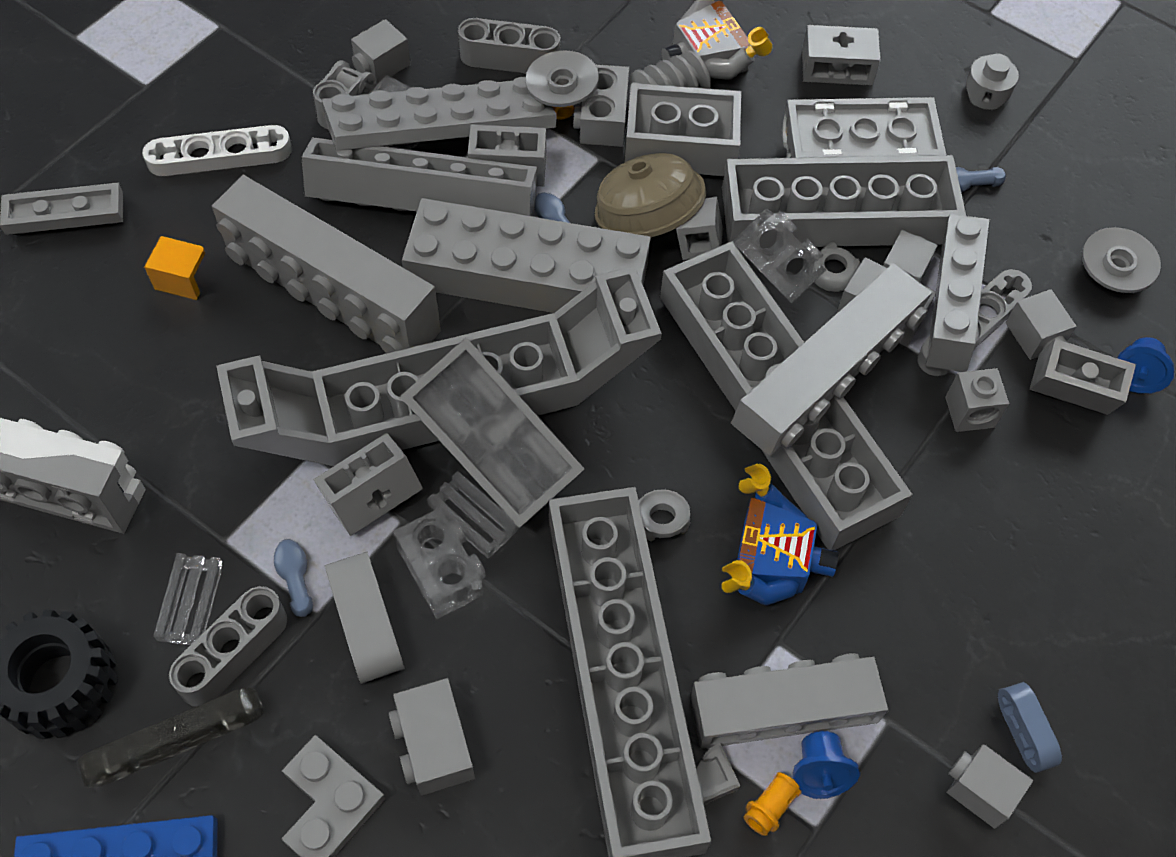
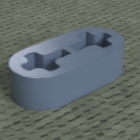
(1029, 727)

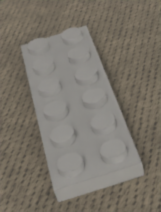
(431, 113)

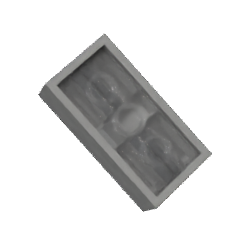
(492, 432)

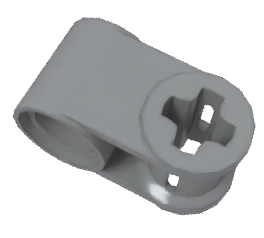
(341, 81)

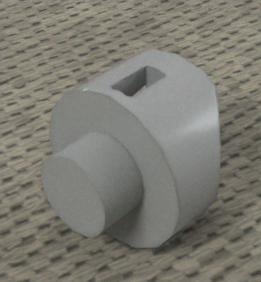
(993, 75)

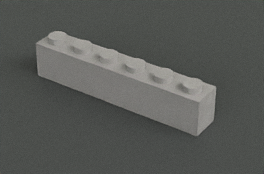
(403, 177)
(830, 360)

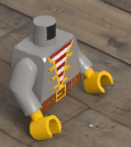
(717, 39)

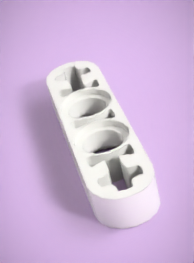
(217, 156)

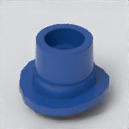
(1153, 365)
(824, 767)

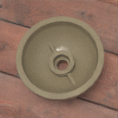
(649, 195)

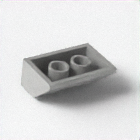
(685, 122)

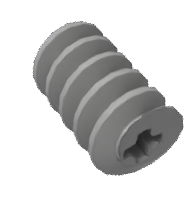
(679, 71)

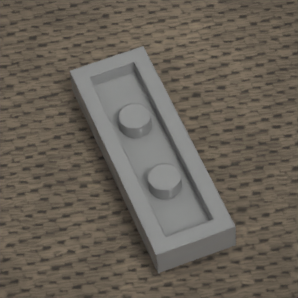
(61, 208)

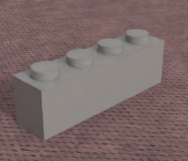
(958, 293)
(787, 701)

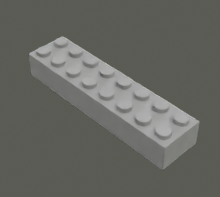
(741, 338)
(626, 678)

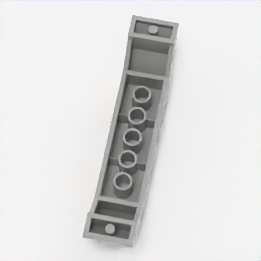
(342, 408)

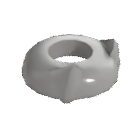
(837, 281)
(668, 501)

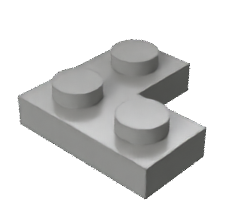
(340, 800)

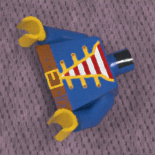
(775, 545)

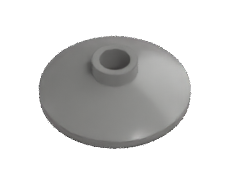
(562, 78)
(1121, 260)

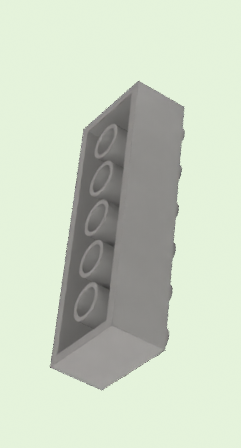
(844, 197)
(514, 255)
(326, 267)

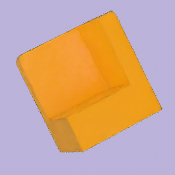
(174, 266)

